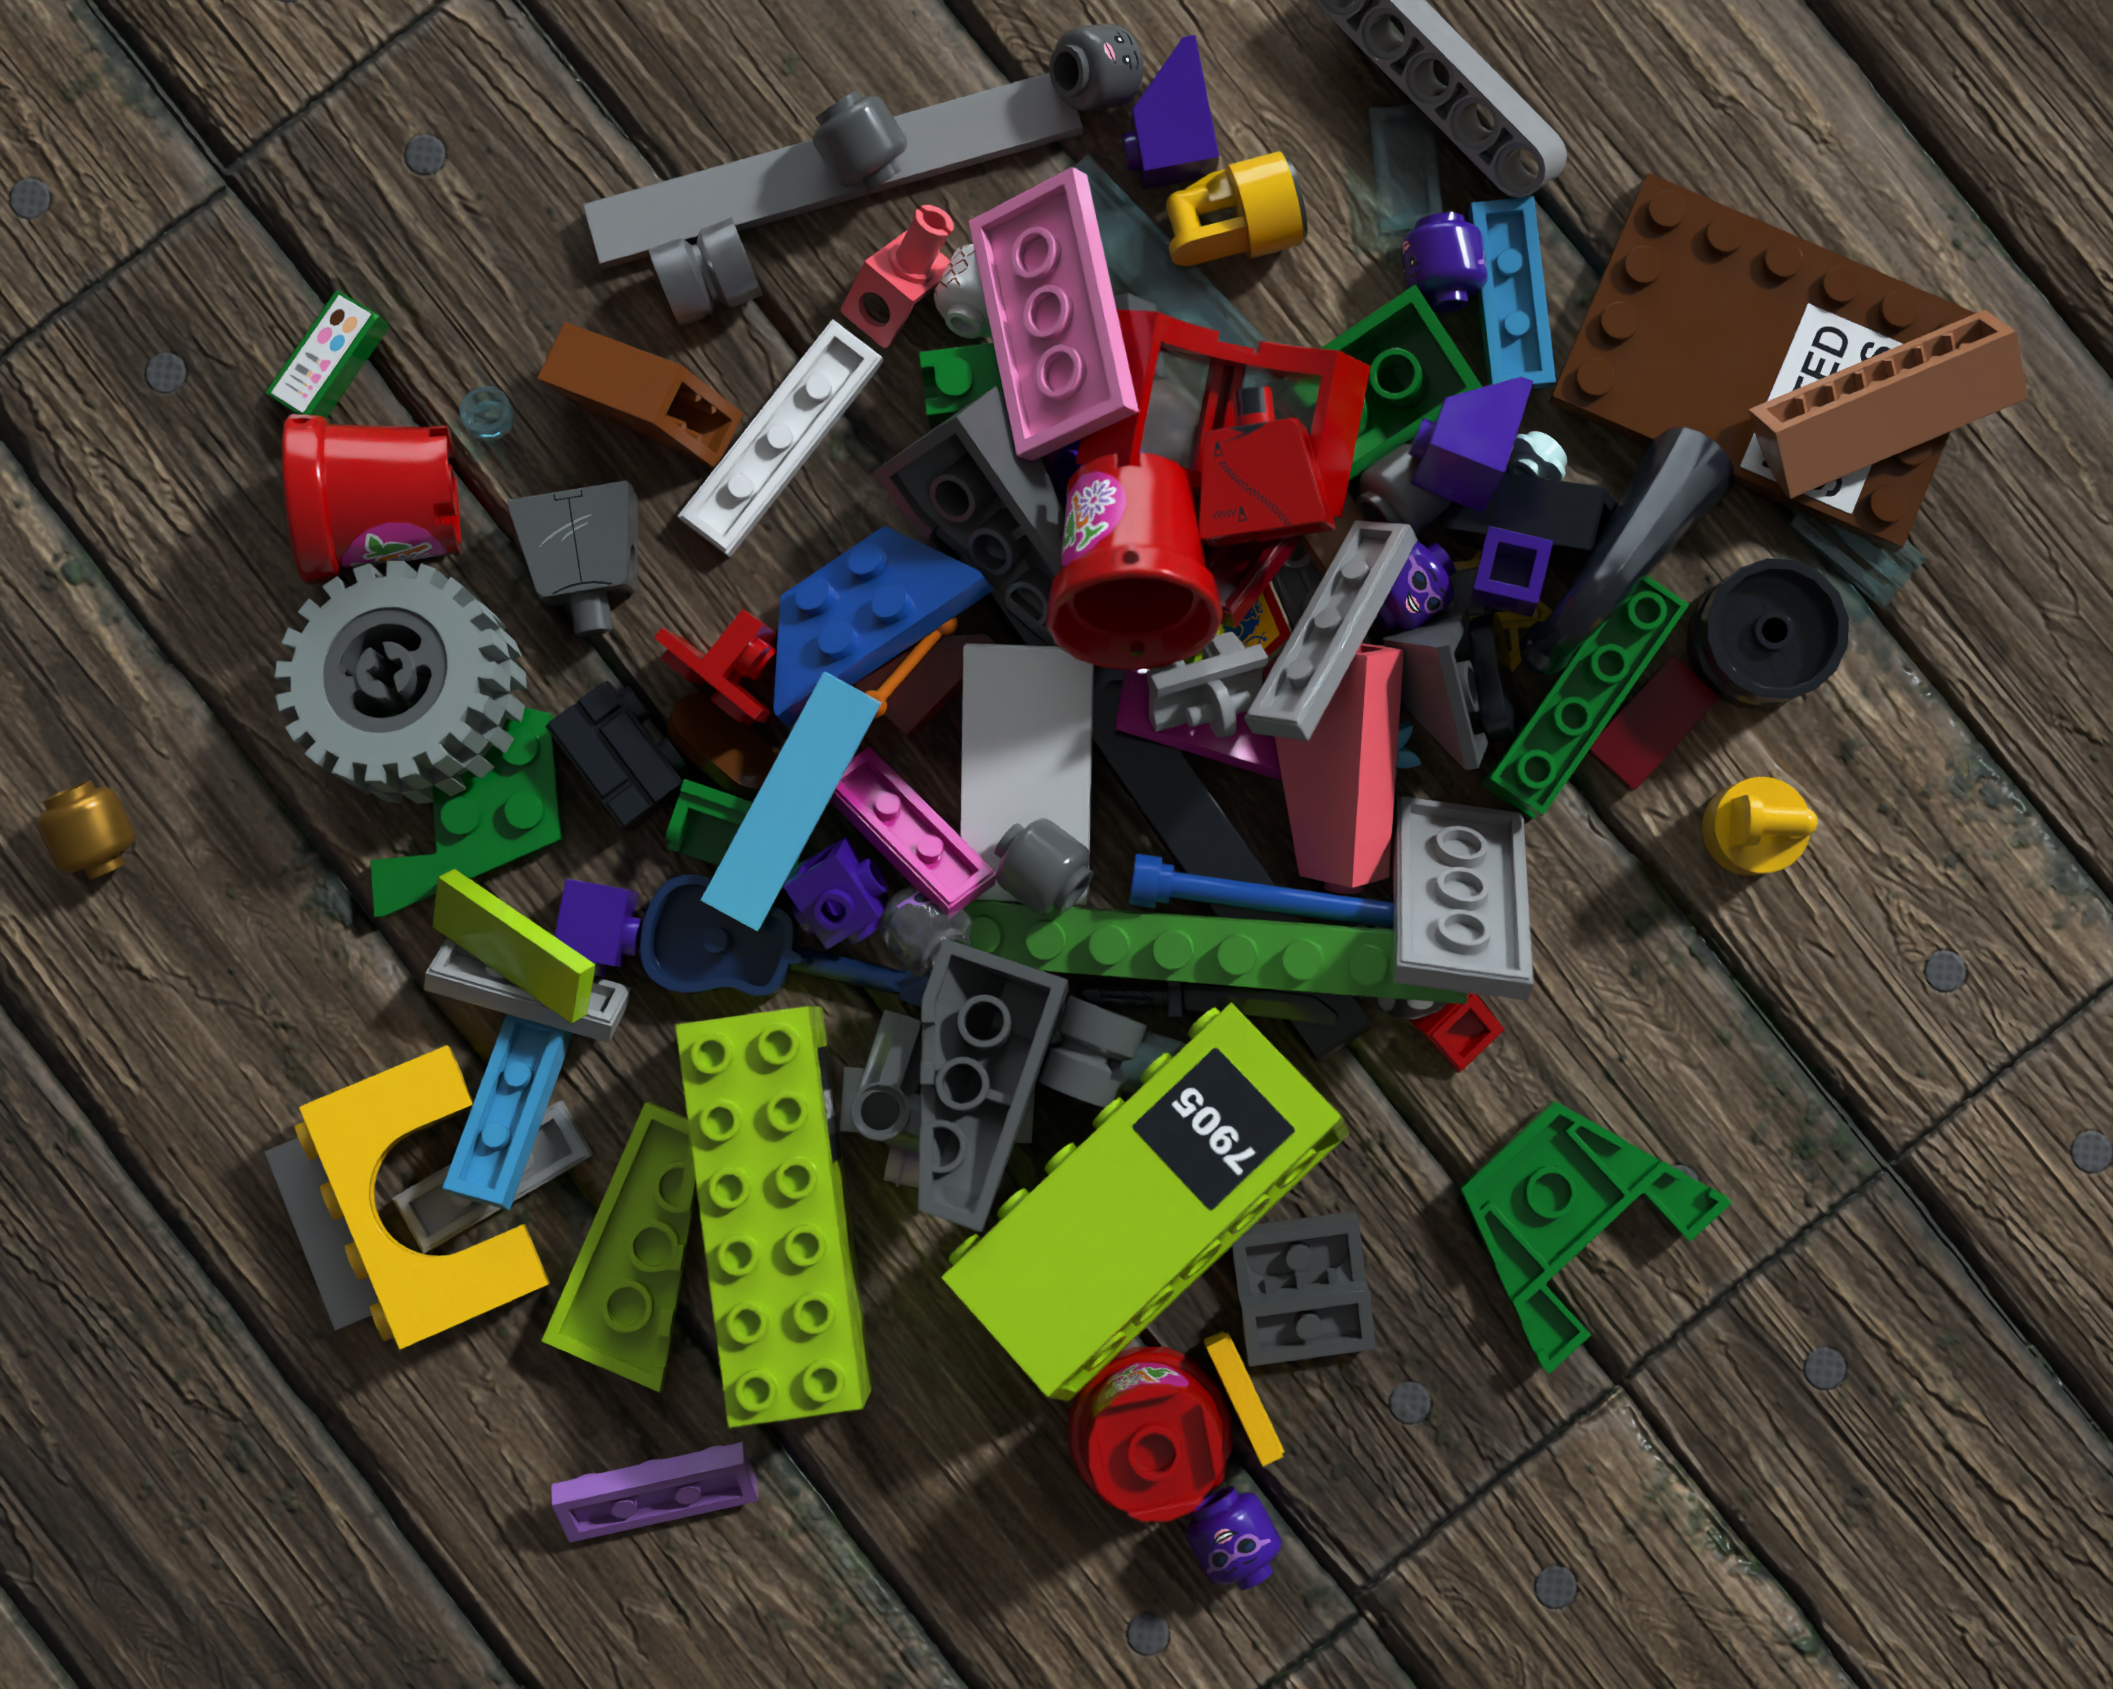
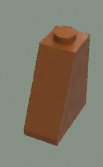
(641, 393)

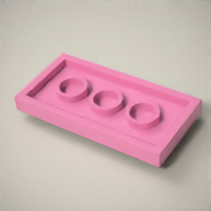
(1052, 315)

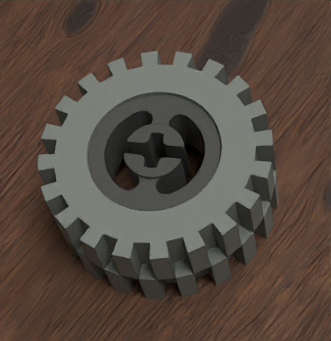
(454, 679)

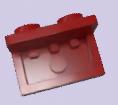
(739, 653)

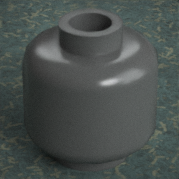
(859, 140)
(1390, 497)
(1043, 866)

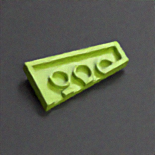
(631, 1266)

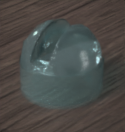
(487, 405)

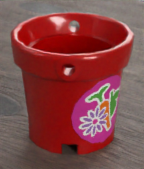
(367, 495)
(1132, 567)
(1151, 1433)

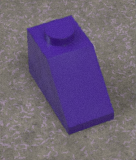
(1173, 124)
(1470, 442)

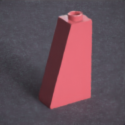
(1345, 775)

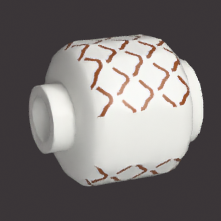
(961, 296)

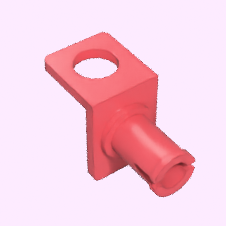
(901, 274)

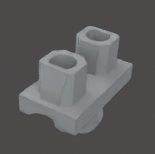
(1207, 689)

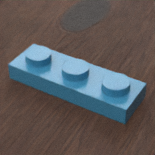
(1514, 296)
(507, 1112)

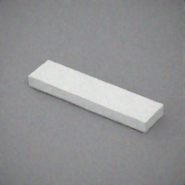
(781, 438)

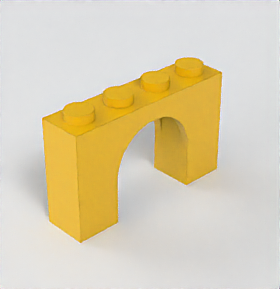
(352, 1137)

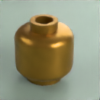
(86, 829)

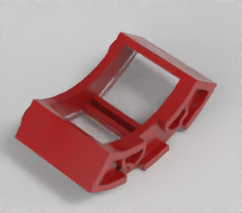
(1187, 386)

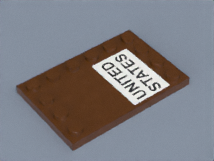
(1727, 313)

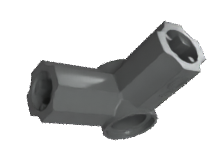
(894, 1069)

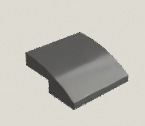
(1303, 1289)

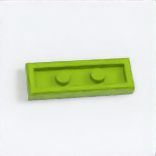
(513, 945)

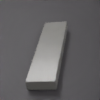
(1331, 630)

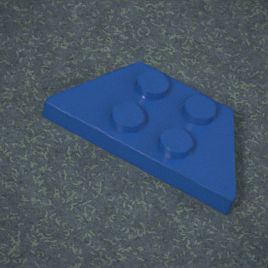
(865, 613)

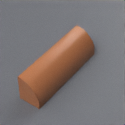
(1890, 402)

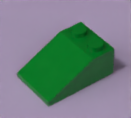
(1408, 376)

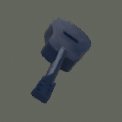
(705, 950)

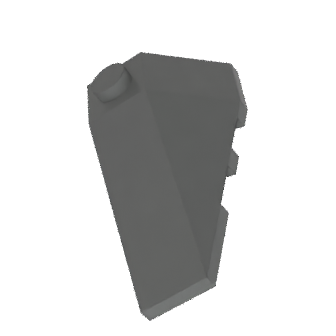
(984, 504)
(981, 1058)

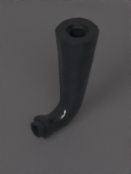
(1667, 497)

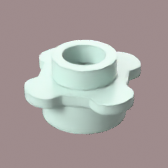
(1537, 457)

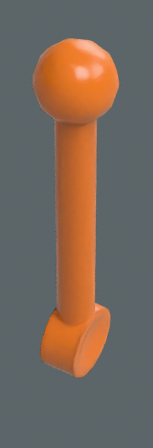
(909, 663)

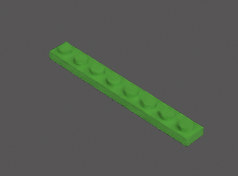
(1198, 949)

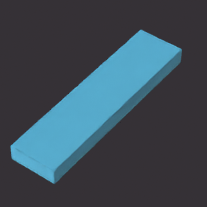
(791, 801)

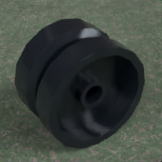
(1773, 596)

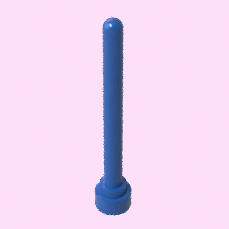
(1157, 883)

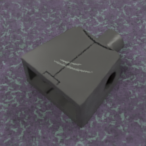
(581, 549)

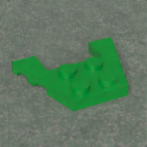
(488, 824)
(1552, 1196)

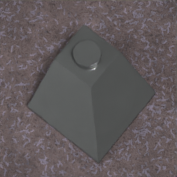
(1441, 683)

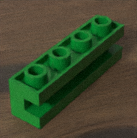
(1582, 701)

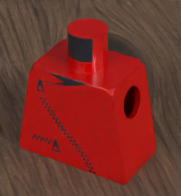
(1260, 477)

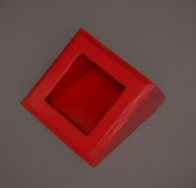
(1459, 1031)

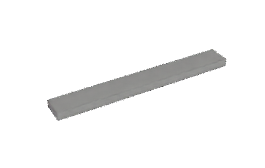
(799, 180)

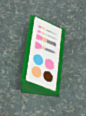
(328, 357)

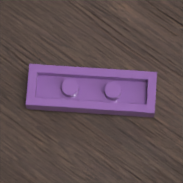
(655, 1492)

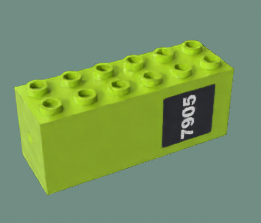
(1144, 1202)
(775, 1215)

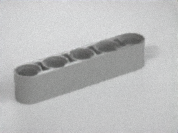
(1455, 105)

